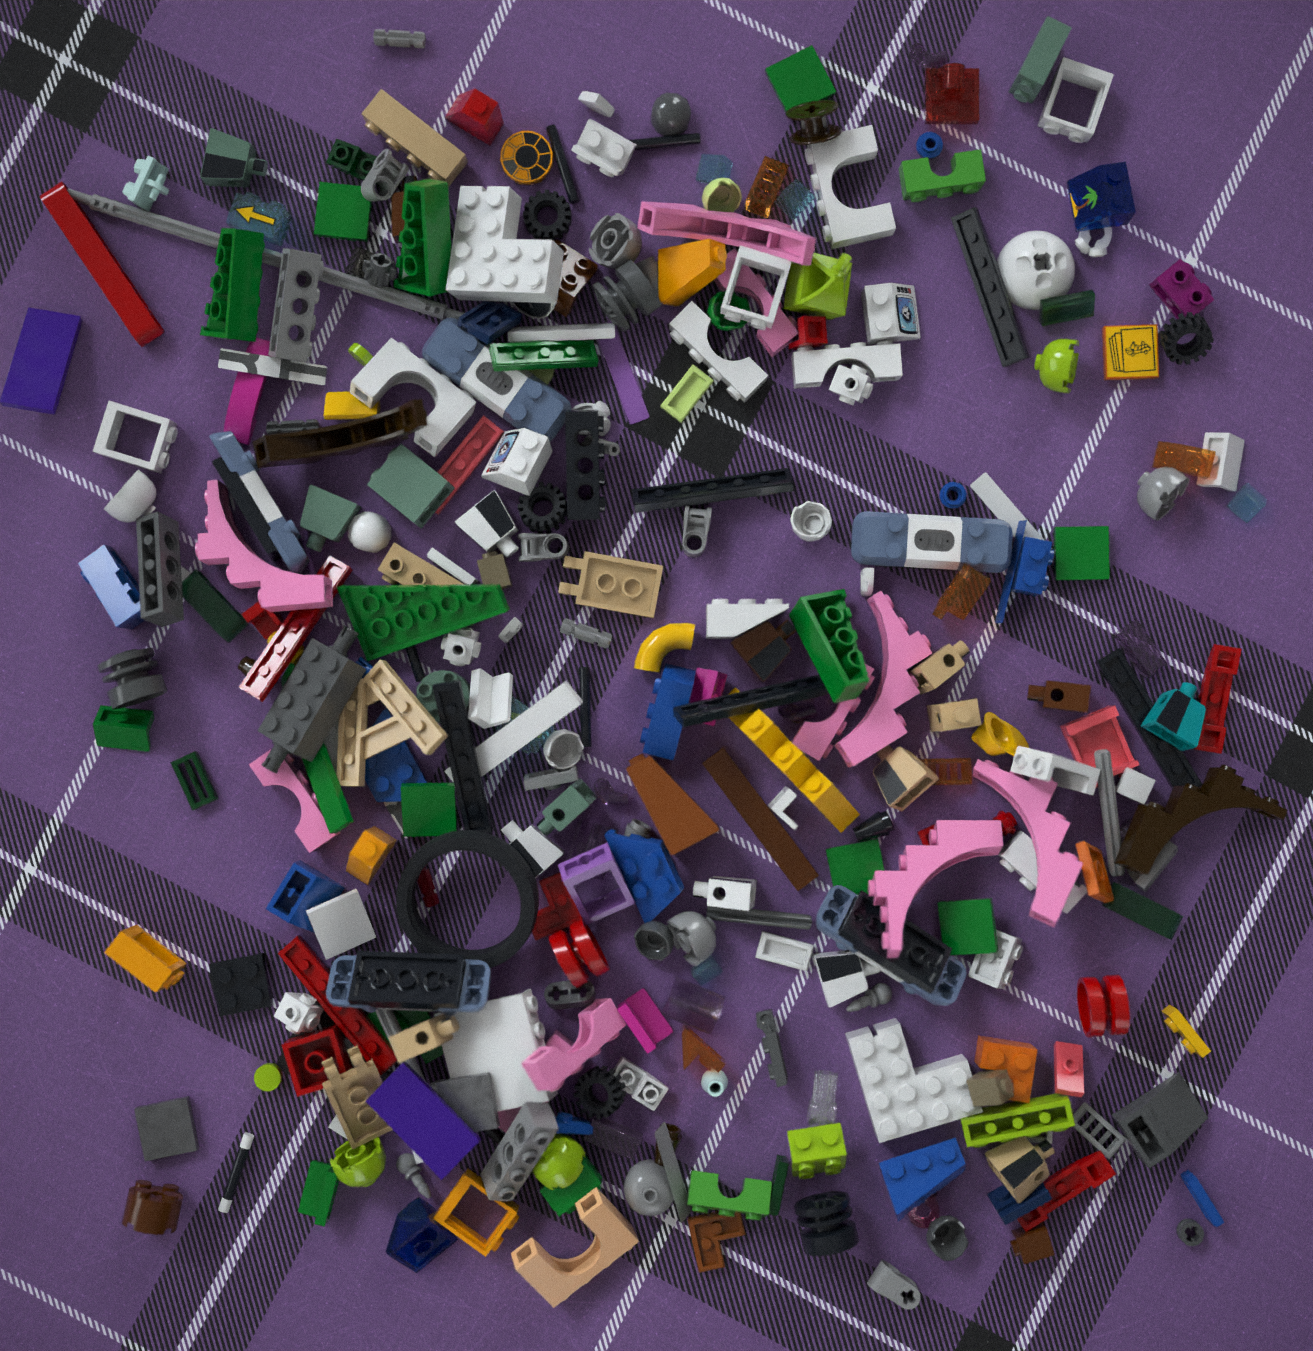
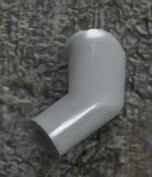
(610, 448)

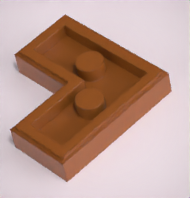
(706, 1234)

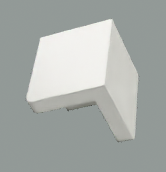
(1135, 785)

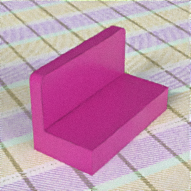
(707, 685)
(644, 1019)

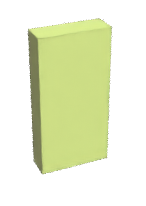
(687, 393)

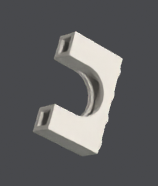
(844, 224)
(397, 365)

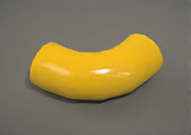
(662, 642)

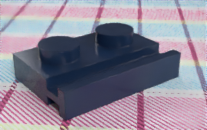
(489, 320)
(1009, 1209)

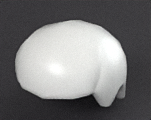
(811, 521)
(369, 532)
(563, 749)

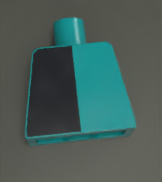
(1177, 717)

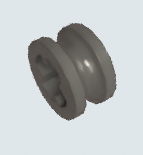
(1188, 1223)

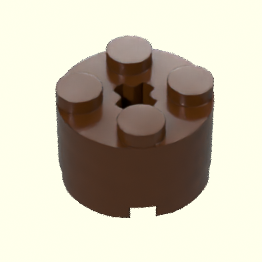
(152, 1207)

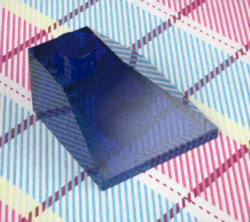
(417, 1236)

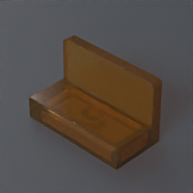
(962, 593)

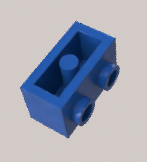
(1031, 567)

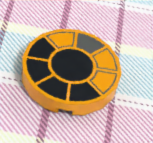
(526, 157)

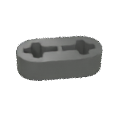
(569, 995)

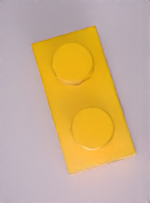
(1191, 1040)

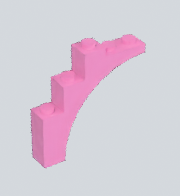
(728, 228)
(225, 545)
(896, 686)
(1047, 831)
(949, 844)

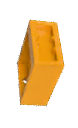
(146, 958)
(463, 1231)

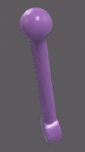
(305, 536)

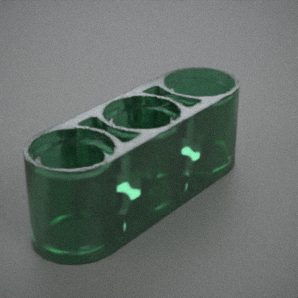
(212, 606)
(1143, 911)

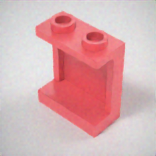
(1098, 732)

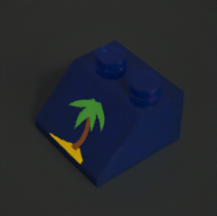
(1101, 197)

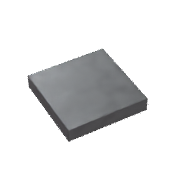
(471, 1100)
(166, 1128)

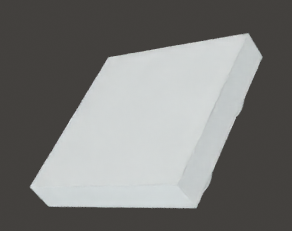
(341, 924)

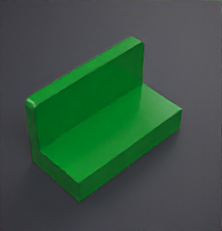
(123, 728)
(319, 1192)

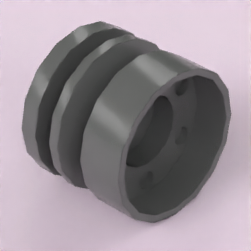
(627, 295)
(132, 678)

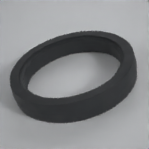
(484, 844)

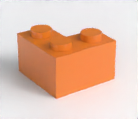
(1015, 1056)

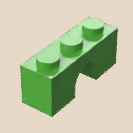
(920, 182)
(705, 1195)

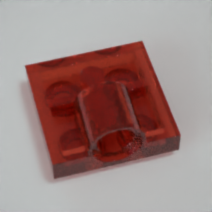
(952, 95)

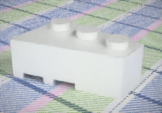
(1020, 856)

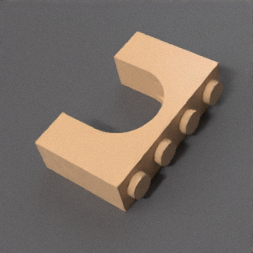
(559, 1278)

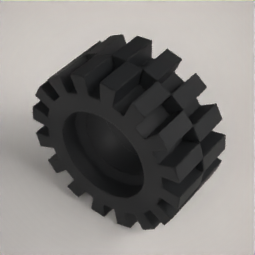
(547, 200)
(1181, 327)
(543, 522)
(590, 1102)

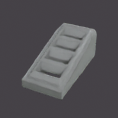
(1116, 1143)

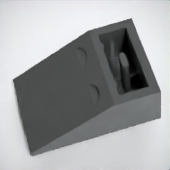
(1160, 1120)

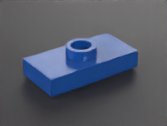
(573, 1125)

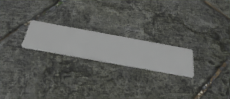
(672, 1171)

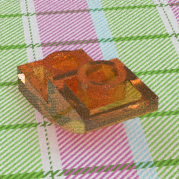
(1184, 458)

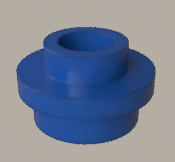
(925, 152)
(958, 489)

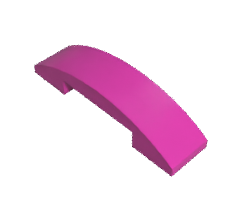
(246, 397)

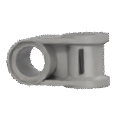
(387, 174)
(695, 525)
(537, 547)
(891, 1283)

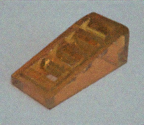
(762, 203)
(966, 770)

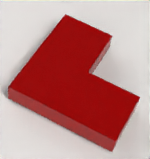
(559, 912)

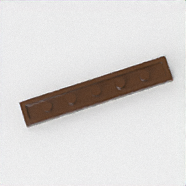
(760, 819)

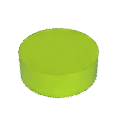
(360, 354)
(268, 1077)

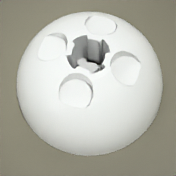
(1028, 279)

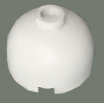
(133, 499)

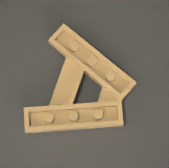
(408, 721)

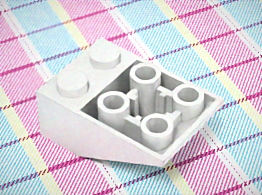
(732, 620)

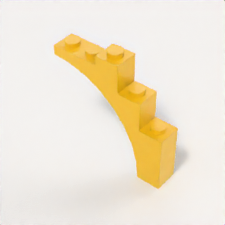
(796, 767)

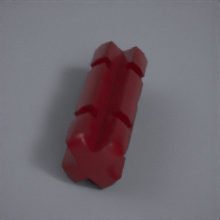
(427, 888)

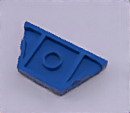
(391, 768)
(647, 871)

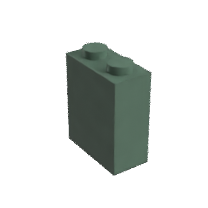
(1039, 60)
(410, 485)

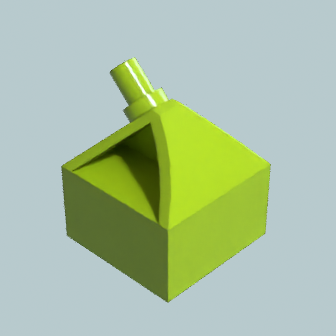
(819, 287)

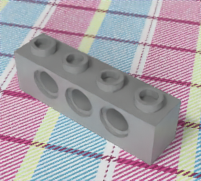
(288, 291)
(519, 1151)

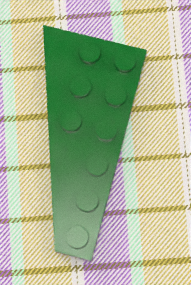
(410, 614)

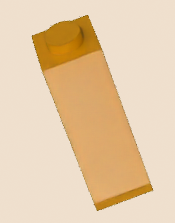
(688, 269)
(369, 854)

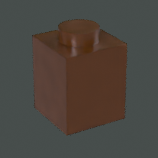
(1031, 1244)

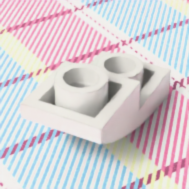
(640, 1084)

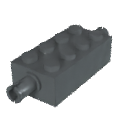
(311, 700)

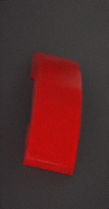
(1214, 695)
(1068, 1183)

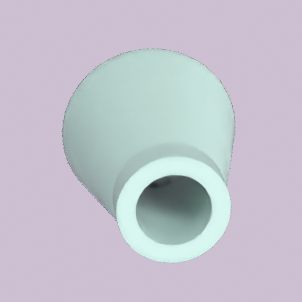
(712, 1076)

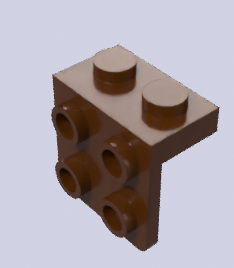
(574, 276)

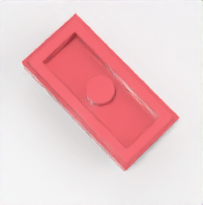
(1068, 1069)

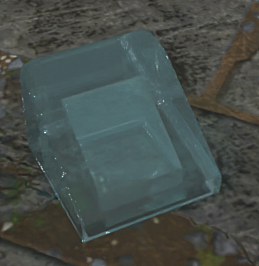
(713, 167)
(794, 199)
(1247, 502)
(706, 970)

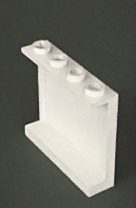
(498, 1043)

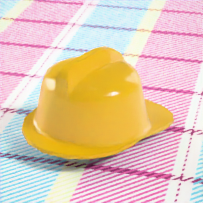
(998, 736)

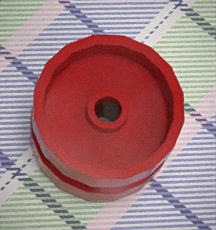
(574, 955)
(1103, 1005)

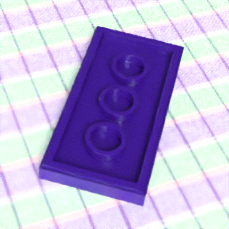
(41, 361)
(423, 1120)

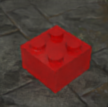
(308, 1051)

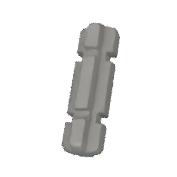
(399, 38)
(586, 633)

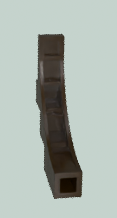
(341, 439)
(1156, 825)

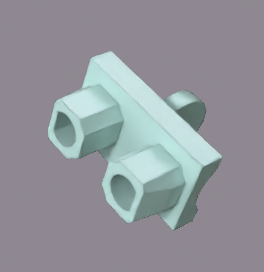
(148, 184)

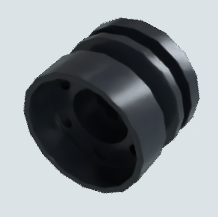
(826, 1223)

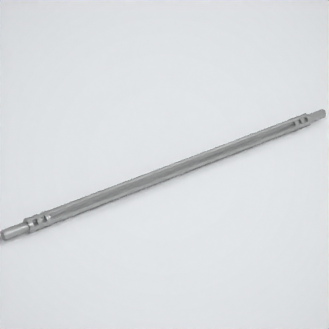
(269, 256)

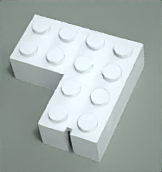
(488, 258)
(906, 1097)

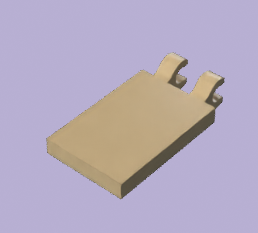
(614, 584)
(349, 1095)

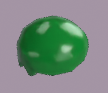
(718, 319)

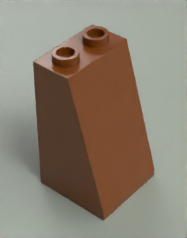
(669, 805)

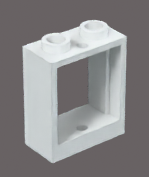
(1086, 77)
(763, 262)
(110, 430)

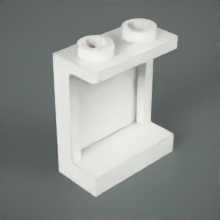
(1064, 771)

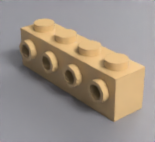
(414, 137)
(410, 569)

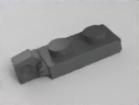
(772, 1045)

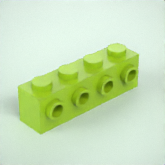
(1018, 1119)

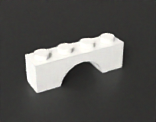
(880, 361)
(740, 376)

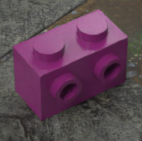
(1182, 290)

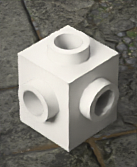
(845, 377)
(467, 640)
(299, 1012)

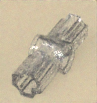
(822, 1105)

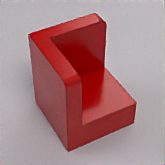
(811, 332)
(263, 620)

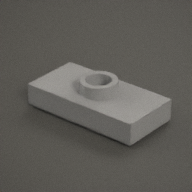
(550, 778)

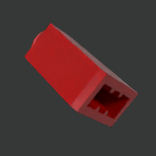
(476, 115)

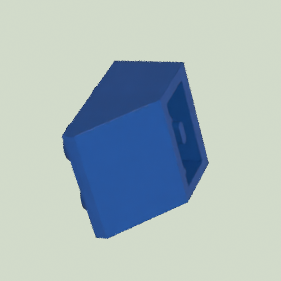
(301, 891)

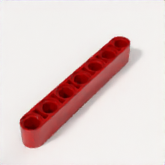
(102, 264)

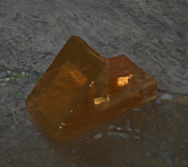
(694, 1045)

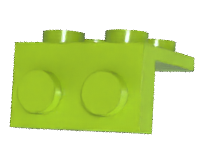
(817, 1150)

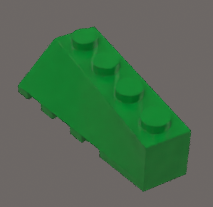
(425, 238)
(236, 286)
(831, 643)

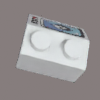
(890, 313)
(518, 460)

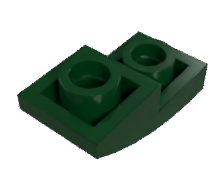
(351, 160)

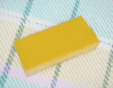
(346, 406)

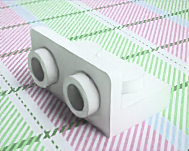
(604, 149)
(996, 967)

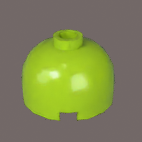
(1058, 364)
(559, 1162)
(360, 1165)

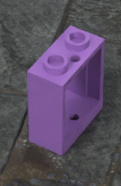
(599, 861)

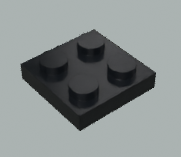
(241, 984)

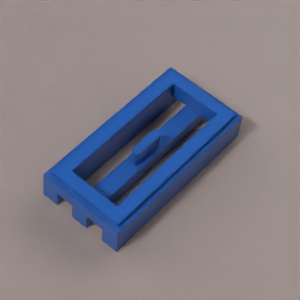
(1201, 1198)

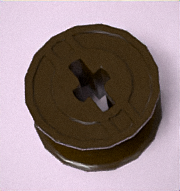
(813, 122)

